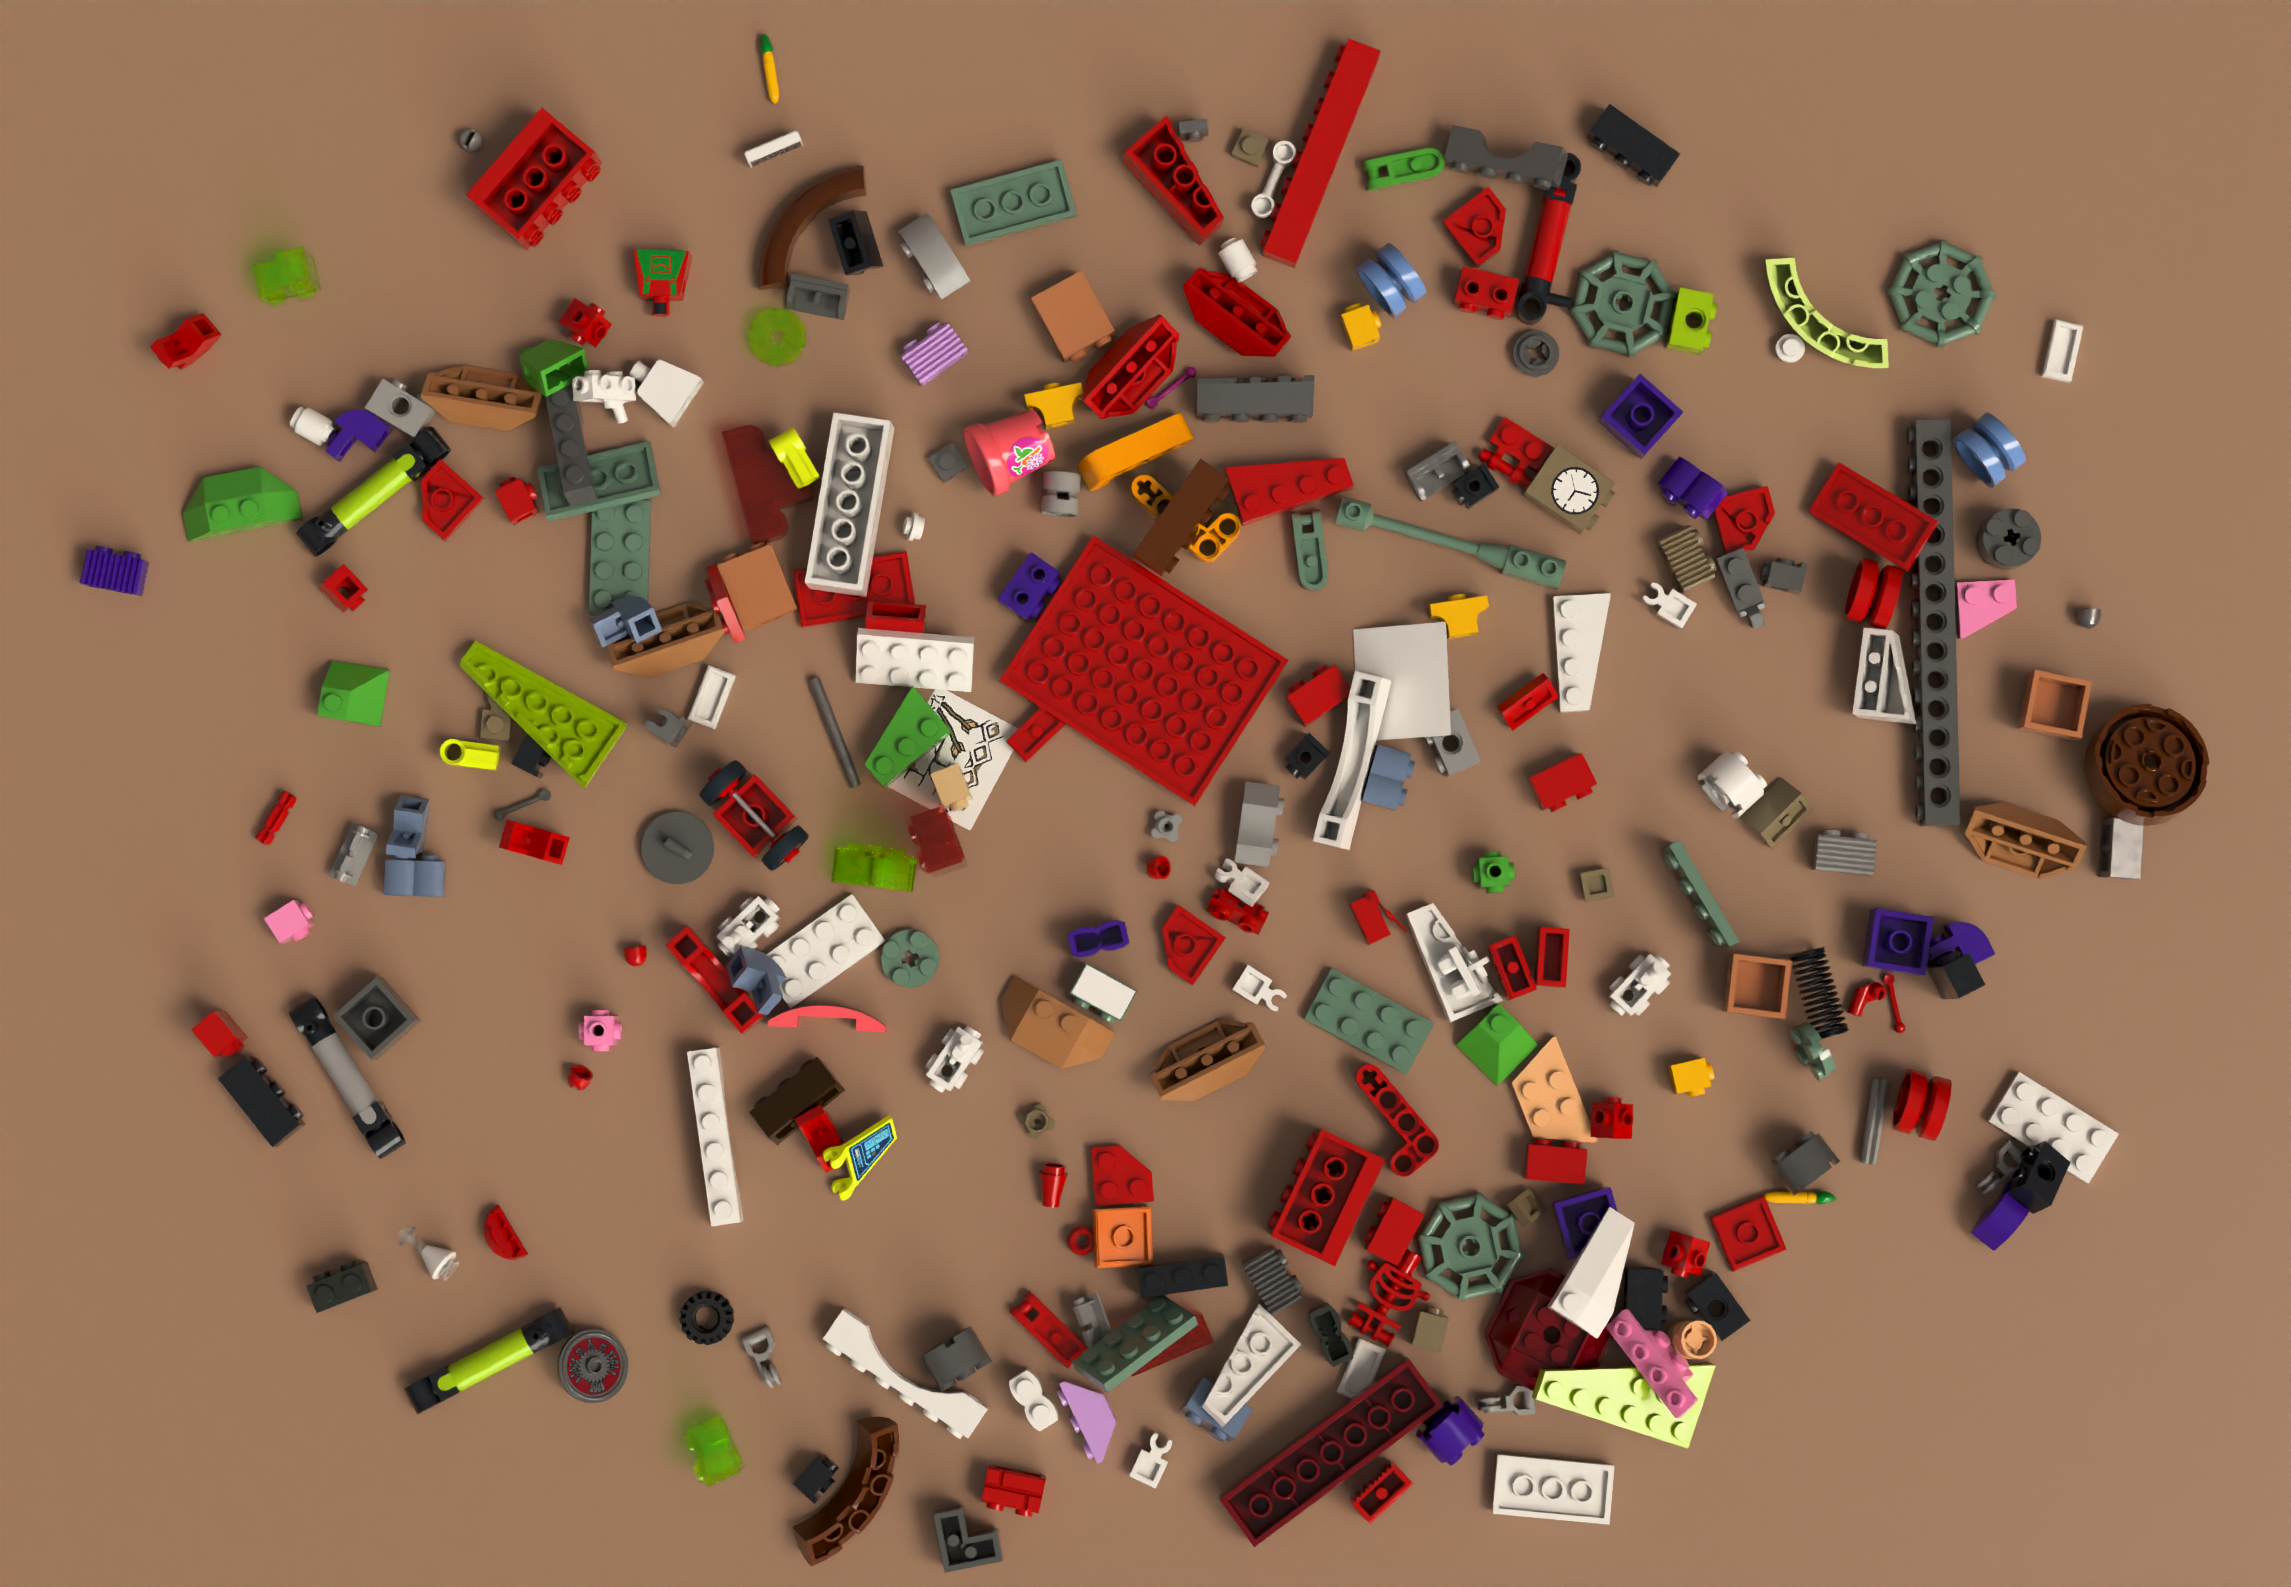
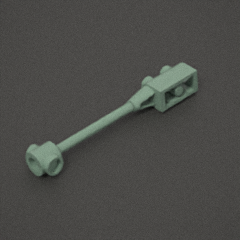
(1511, 559)

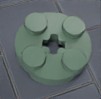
(924, 967)
(1811, 1051)

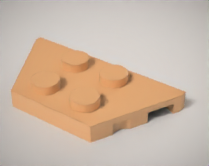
(1551, 1098)

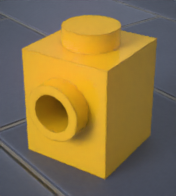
(1360, 326)
(1691, 1076)

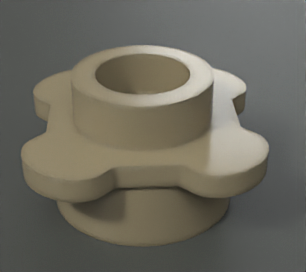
(1036, 1129)

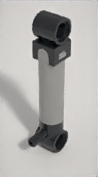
(368, 1111)

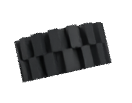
(693, 1330)

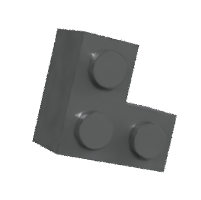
(960, 1548)

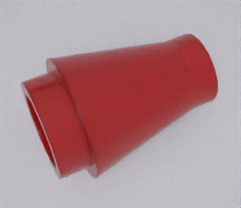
(1052, 1183)

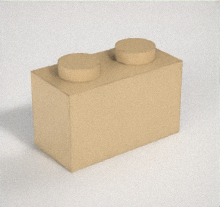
(952, 787)

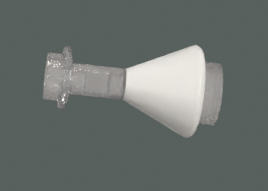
(438, 1260)

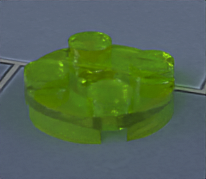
(776, 353)

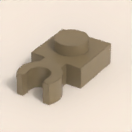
(495, 723)

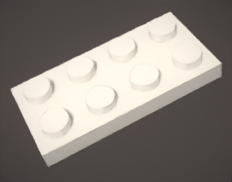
(914, 660)
(825, 949)
(2038, 1115)
(1553, 1489)

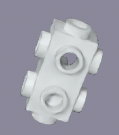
(608, 389)
(744, 929)
(1646, 977)
(959, 1050)

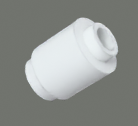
(1238, 259)
(312, 425)

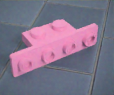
(1656, 1361)

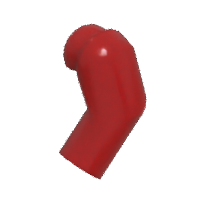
(1865, 994)

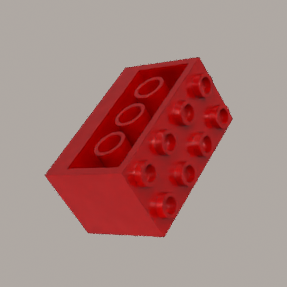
(525, 163)
(1345, 1201)

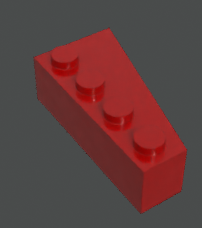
(1281, 487)

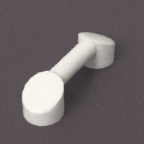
(1283, 156)

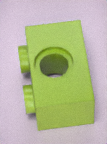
(1680, 335)

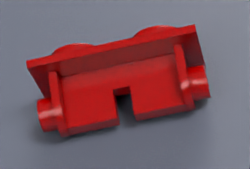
(1225, 907)

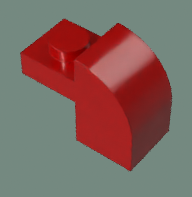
(188, 343)
(534, 842)
(820, 1133)

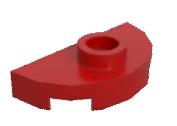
(501, 1235)

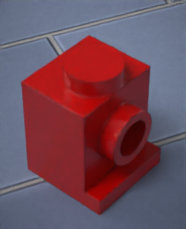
(347, 580)

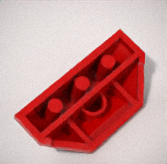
(1235, 314)
(1131, 369)

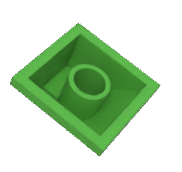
(354, 693)
(1497, 1044)

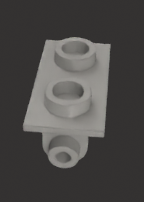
(353, 854)
(1092, 1315)

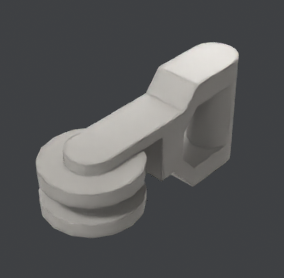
(1990, 1183)
(768, 1375)
(1490, 1406)

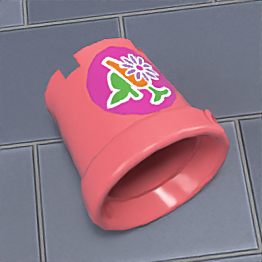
(1008, 449)

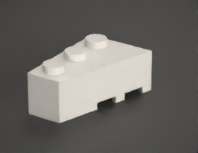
(1882, 679)

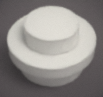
(1790, 348)
(913, 526)

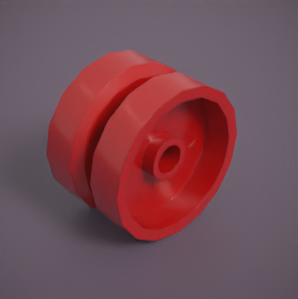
(1873, 593)
(1921, 1104)

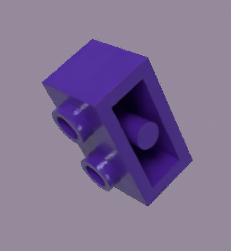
(1030, 587)

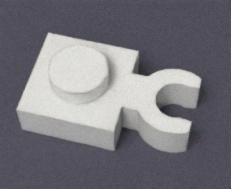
(1673, 607)
(1245, 884)
(1255, 986)
(1150, 1465)

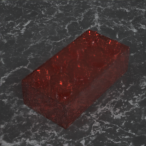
(937, 841)

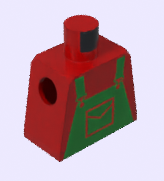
(662, 277)

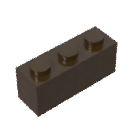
(805, 1090)

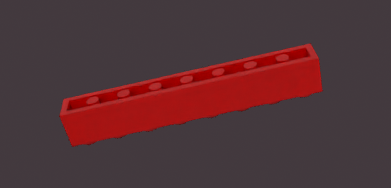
(1321, 152)

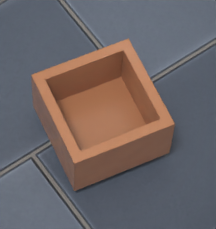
(2054, 705)
(1757, 986)

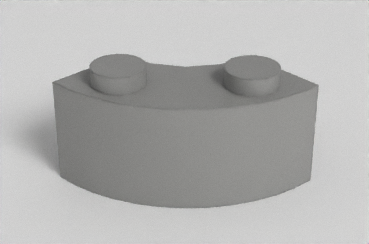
(933, 255)
(1257, 824)

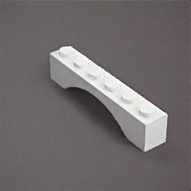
(1343, 802)
(714, 1136)
(955, 1408)

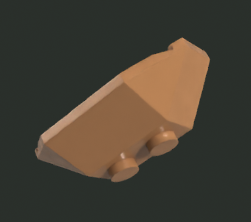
(481, 397)
(685, 638)
(2023, 840)
(1051, 1027)
(1207, 1060)

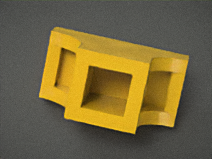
(1055, 403)
(1459, 614)

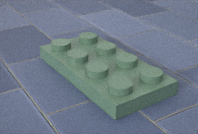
(1013, 203)
(619, 477)
(619, 554)
(1705, 904)
(1368, 1021)
(1134, 1343)

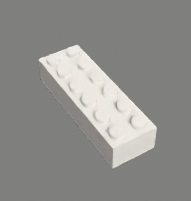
(849, 504)

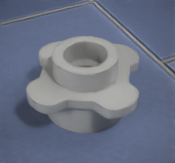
(1159, 830)

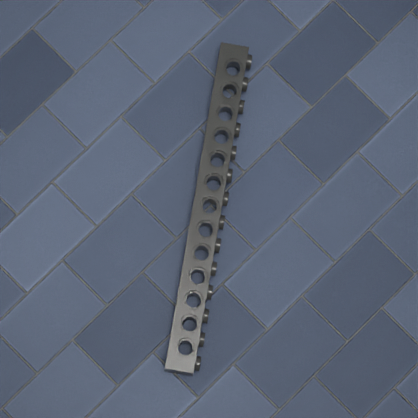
(1938, 434)

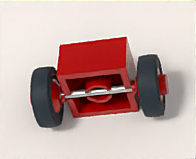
(754, 815)

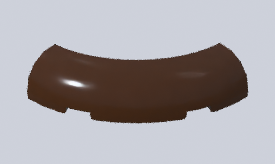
(798, 215)
(858, 1497)

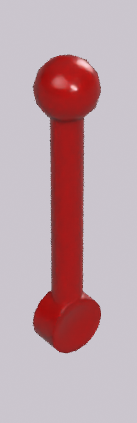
(1889, 979)

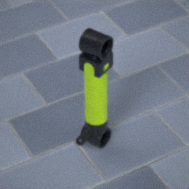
(407, 465)
(488, 1360)

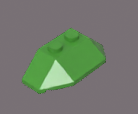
(239, 503)

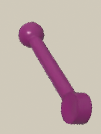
(1152, 402)

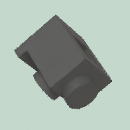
(1783, 575)

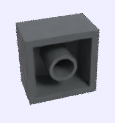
(376, 1018)

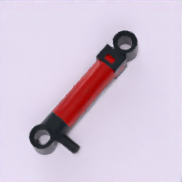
(1547, 247)

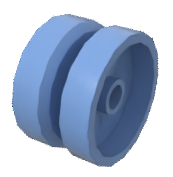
(1391, 280)
(1989, 450)

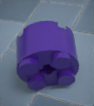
(1451, 1431)

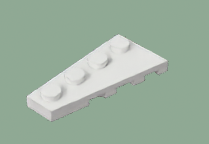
(1578, 642)
(1434, 940)
(1252, 1362)

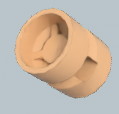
(1693, 1339)

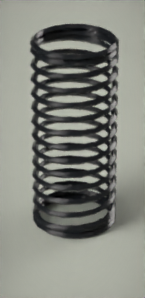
(1817, 955)

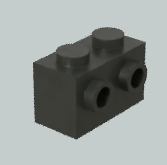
(342, 1287)

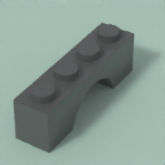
(1540, 164)
(570, 447)

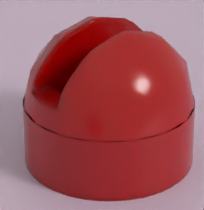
(1164, 867)
(635, 955)
(579, 1077)

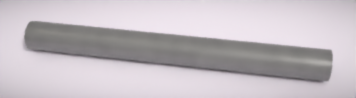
(834, 732)

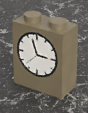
(1570, 490)

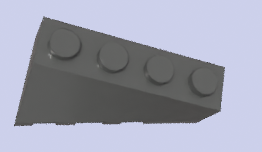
(1255, 399)

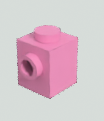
(291, 921)

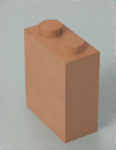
(1073, 317)
(757, 586)

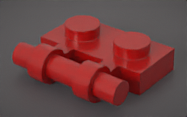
(1520, 445)

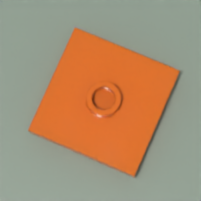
(1122, 1237)

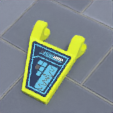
(860, 1155)

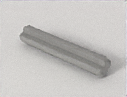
(1874, 1121)

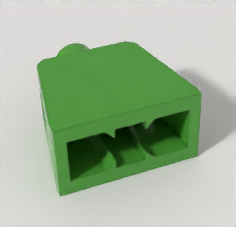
(552, 365)

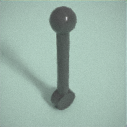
(544, 795)

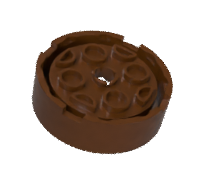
(2138, 792)

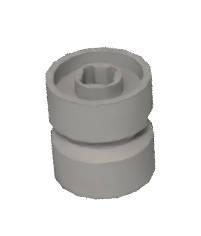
(1063, 484)

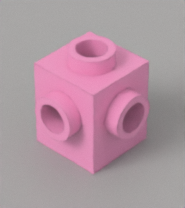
(611, 1027)

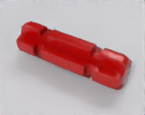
(276, 818)

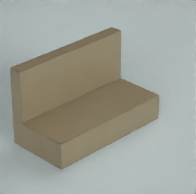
(1777, 812)

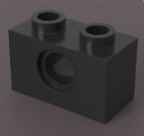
(2038, 1177)
(1712, 1288)

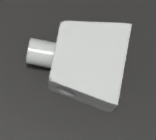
(666, 388)

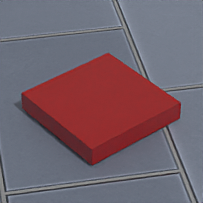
(1747, 1233)

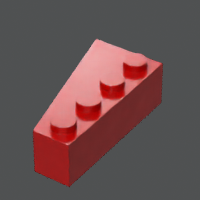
(1173, 180)

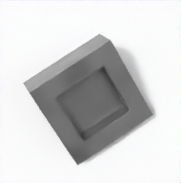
(1193, 130)
(948, 462)

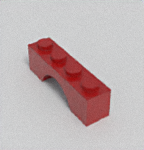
(714, 977)

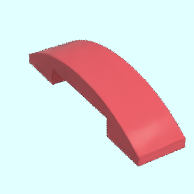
(792, 1017)

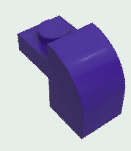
(360, 426)
(1963, 938)
(2000, 1220)

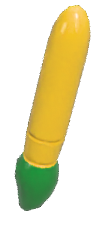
(769, 68)
(1802, 1197)

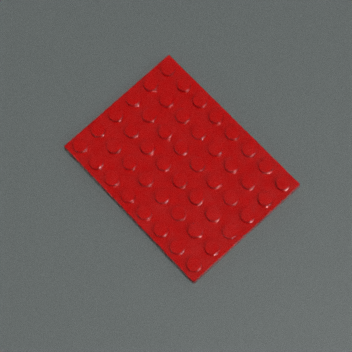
(1143, 670)

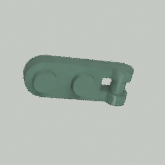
(1310, 550)

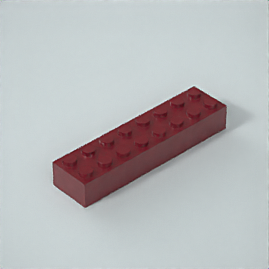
(1330, 1451)

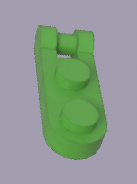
(1404, 168)

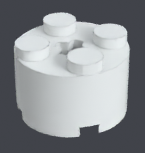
(1732, 783)

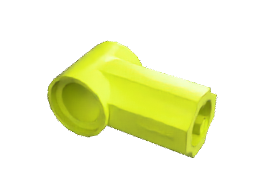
(792, 453)
(473, 754)

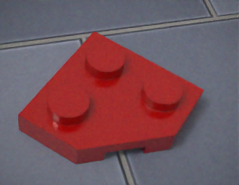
(1478, 226)
(446, 499)
(1744, 518)
(722, 603)
(1189, 944)
(1120, 1177)

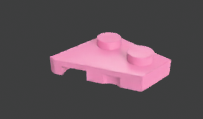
(1982, 603)

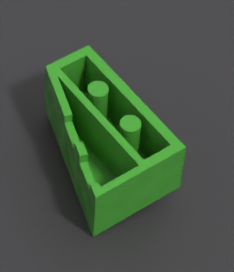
(906, 739)

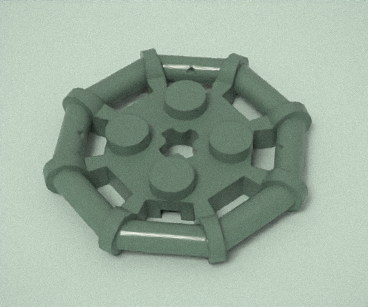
(1949, 308)
(1608, 311)
(1459, 1260)

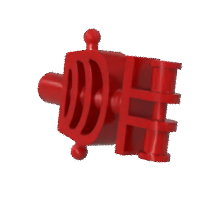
(1403, 1272)

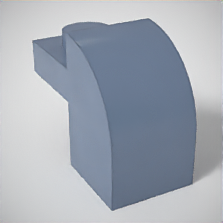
(628, 617)
(409, 827)
(759, 974)

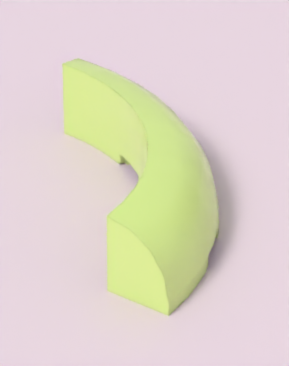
(1814, 327)

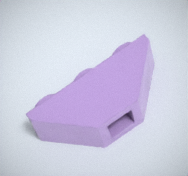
(1090, 1416)

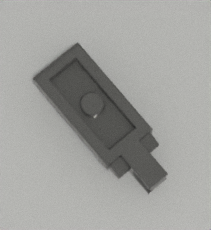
(1742, 585)

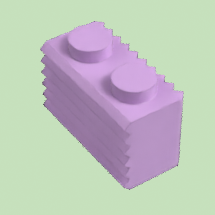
(934, 353)

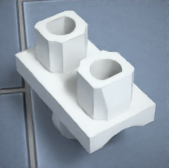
(1469, 983)

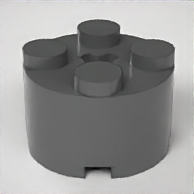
(2005, 554)
(1805, 1163)
(956, 1358)

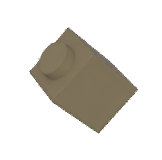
(1430, 1329)

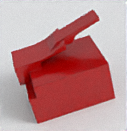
(1370, 918)

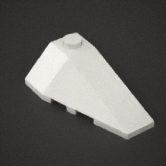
(1593, 1282)

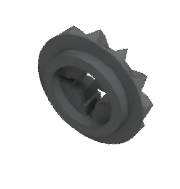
(1532, 340)

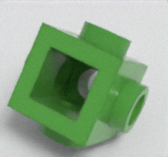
(1483, 877)

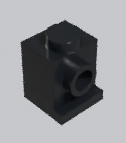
(1485, 480)
(1314, 748)
(531, 757)
(816, 1477)

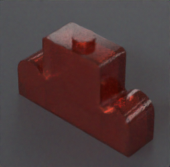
(762, 484)

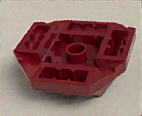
(1518, 1330)

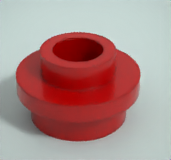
(1072, 1244)

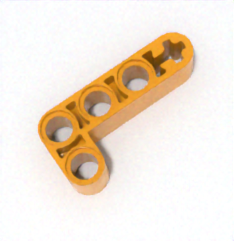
(1134, 450)
(1210, 534)

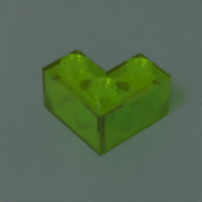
(287, 276)
(874, 867)
(715, 1451)

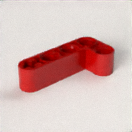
(1392, 1116)

